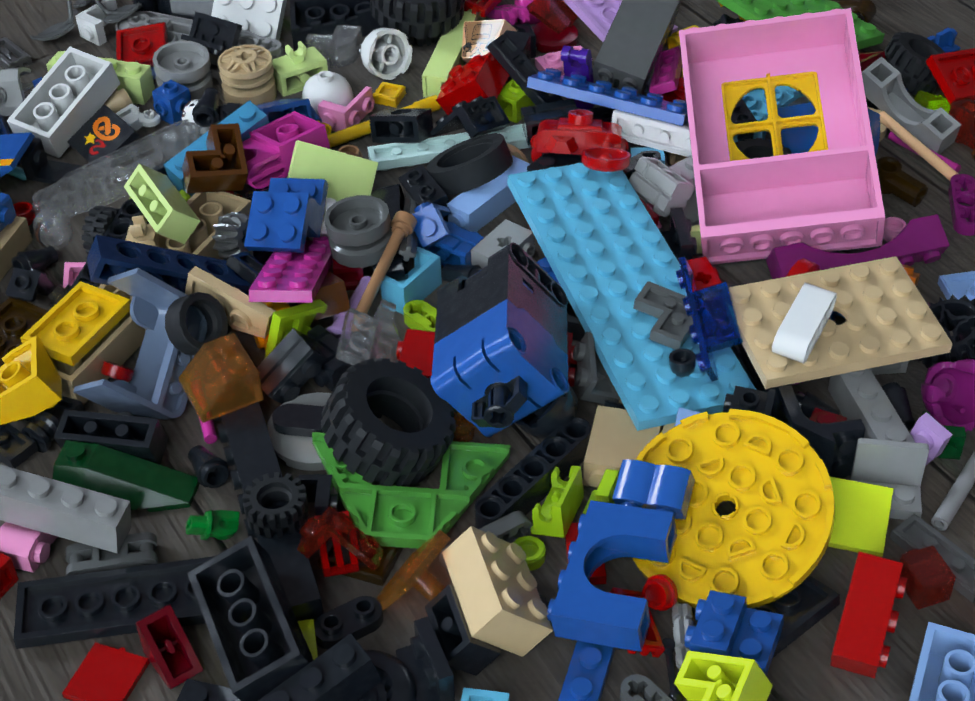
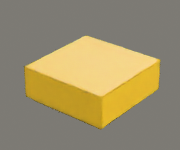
(389, 94)

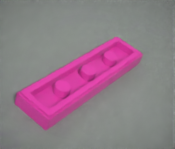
(667, 71)

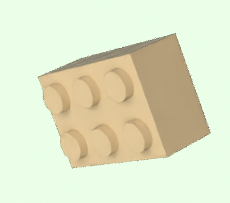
(497, 591)

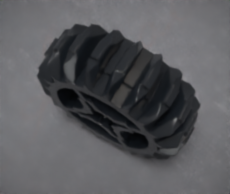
(960, 319)

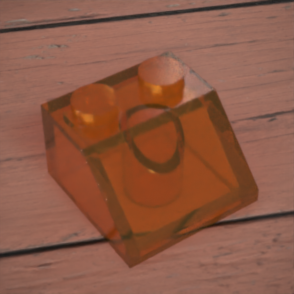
(221, 378)

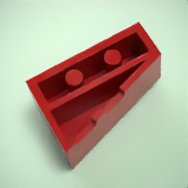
(868, 615)

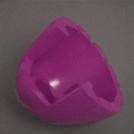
(950, 393)

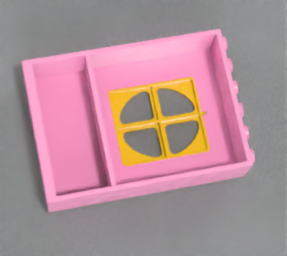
(809, 197)

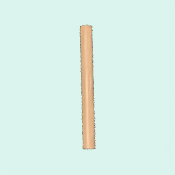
(917, 145)

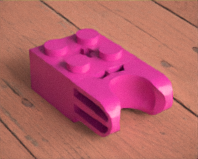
(272, 146)

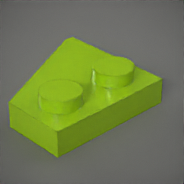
(295, 317)

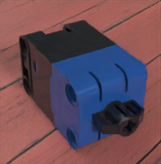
(501, 341)

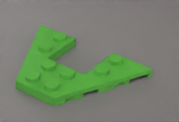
(413, 514)

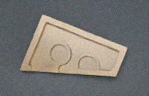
(241, 314)

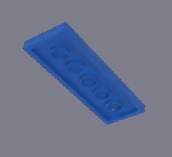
(605, 95)

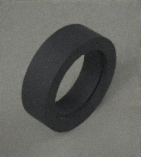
(471, 163)

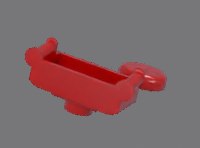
(582, 135)

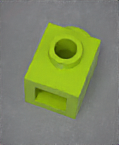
(512, 99)

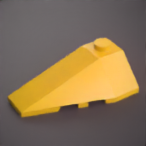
(28, 382)

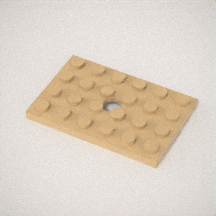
(882, 327)

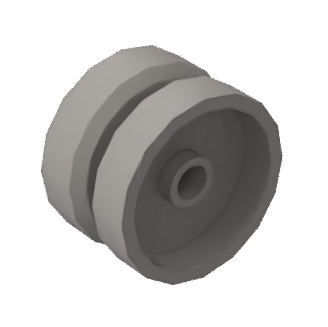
(185, 64)

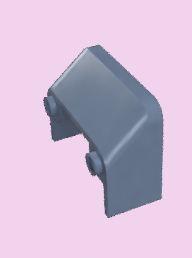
(155, 383)

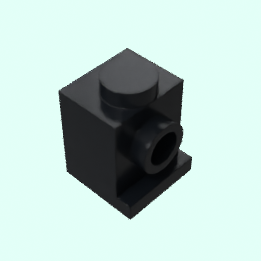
(750, 400)

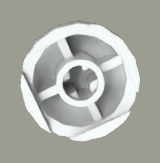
(386, 53)
(327, 87)

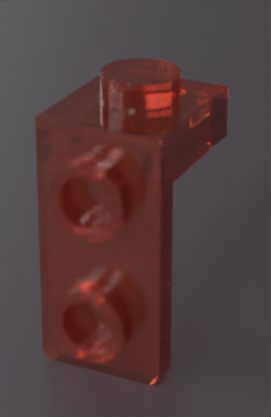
(342, 529)

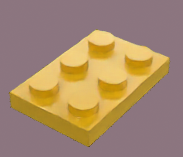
(78, 322)

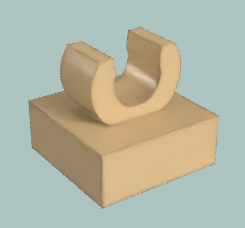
(142, 232)

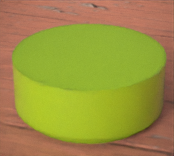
(534, 551)

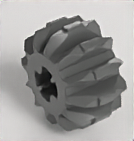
(231, 234)

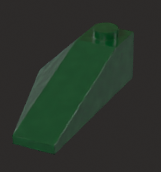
(124, 477)

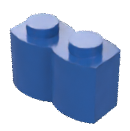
(654, 487)

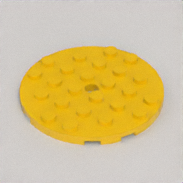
(780, 507)

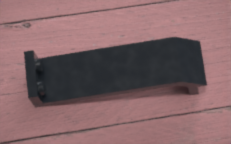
(832, 442)

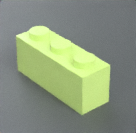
(161, 204)

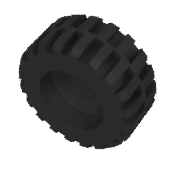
(418, 17)
(372, 446)

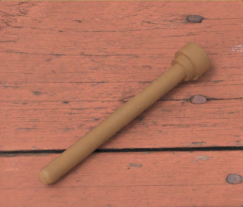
(402, 225)

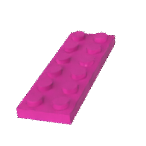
(293, 275)

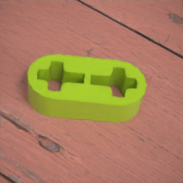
(413, 318)

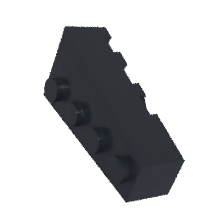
(322, 16)

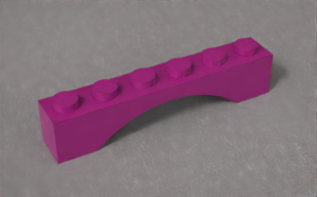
(918, 241)

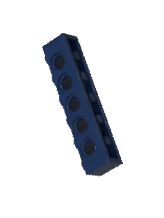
(114, 256)

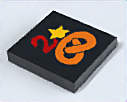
(102, 135)

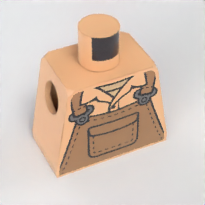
(480, 34)

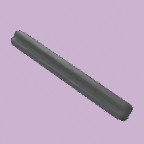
(408, 246)

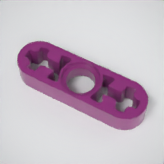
(958, 211)

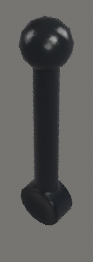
(669, 646)

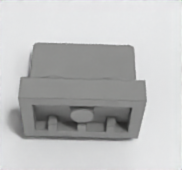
(893, 466)

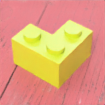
(721, 678)

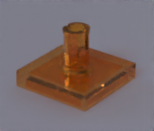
(415, 573)

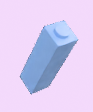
(482, 204)

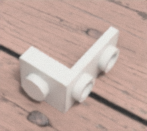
(91, 22)

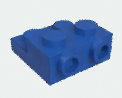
(734, 630)

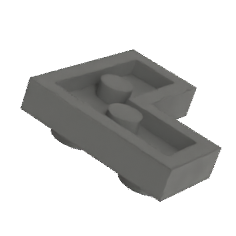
(668, 307)

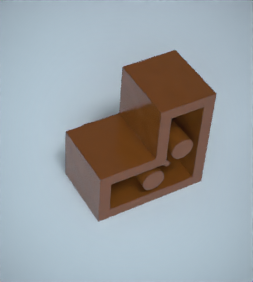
(220, 166)

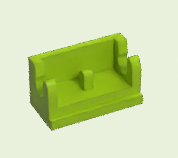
(560, 505)

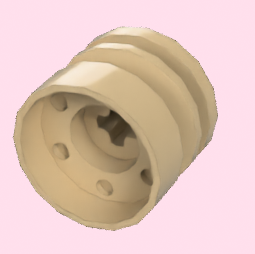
(247, 75)

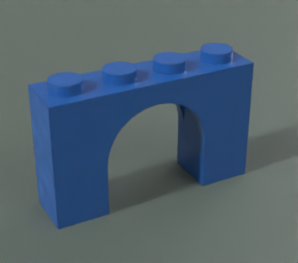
(605, 534)

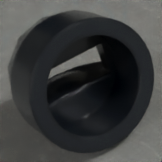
(682, 362)

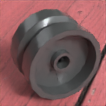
(358, 230)

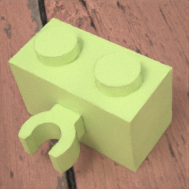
(296, 68)

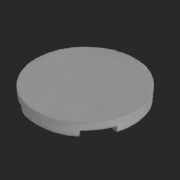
(298, 450)

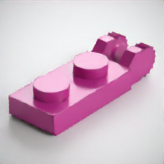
(510, 13)

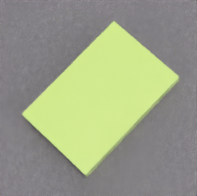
(344, 172)

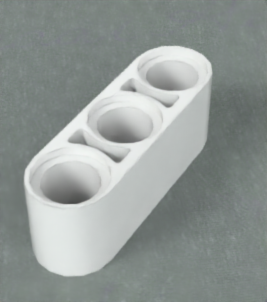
(804, 323)

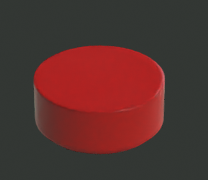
(117, 371)

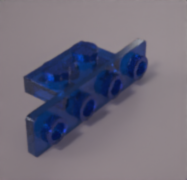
(712, 316)

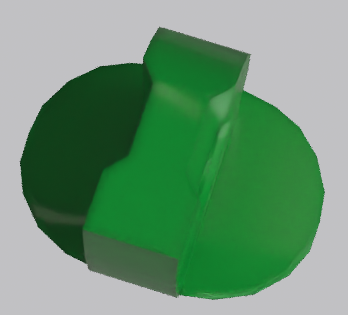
(216, 524)

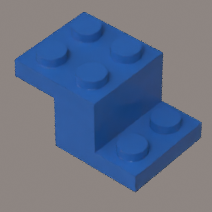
(286, 215)

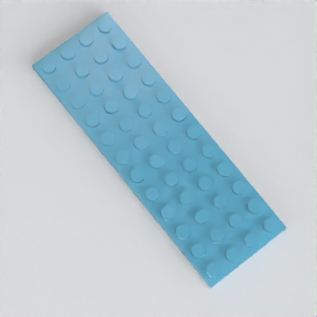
(603, 256)

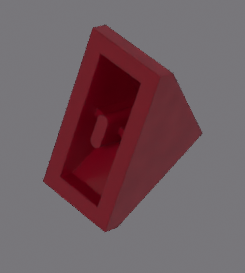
(168, 647)

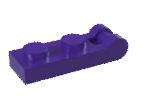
(578, 63)

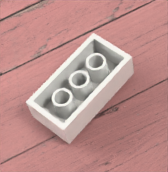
(65, 99)

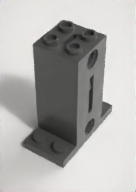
(635, 42)

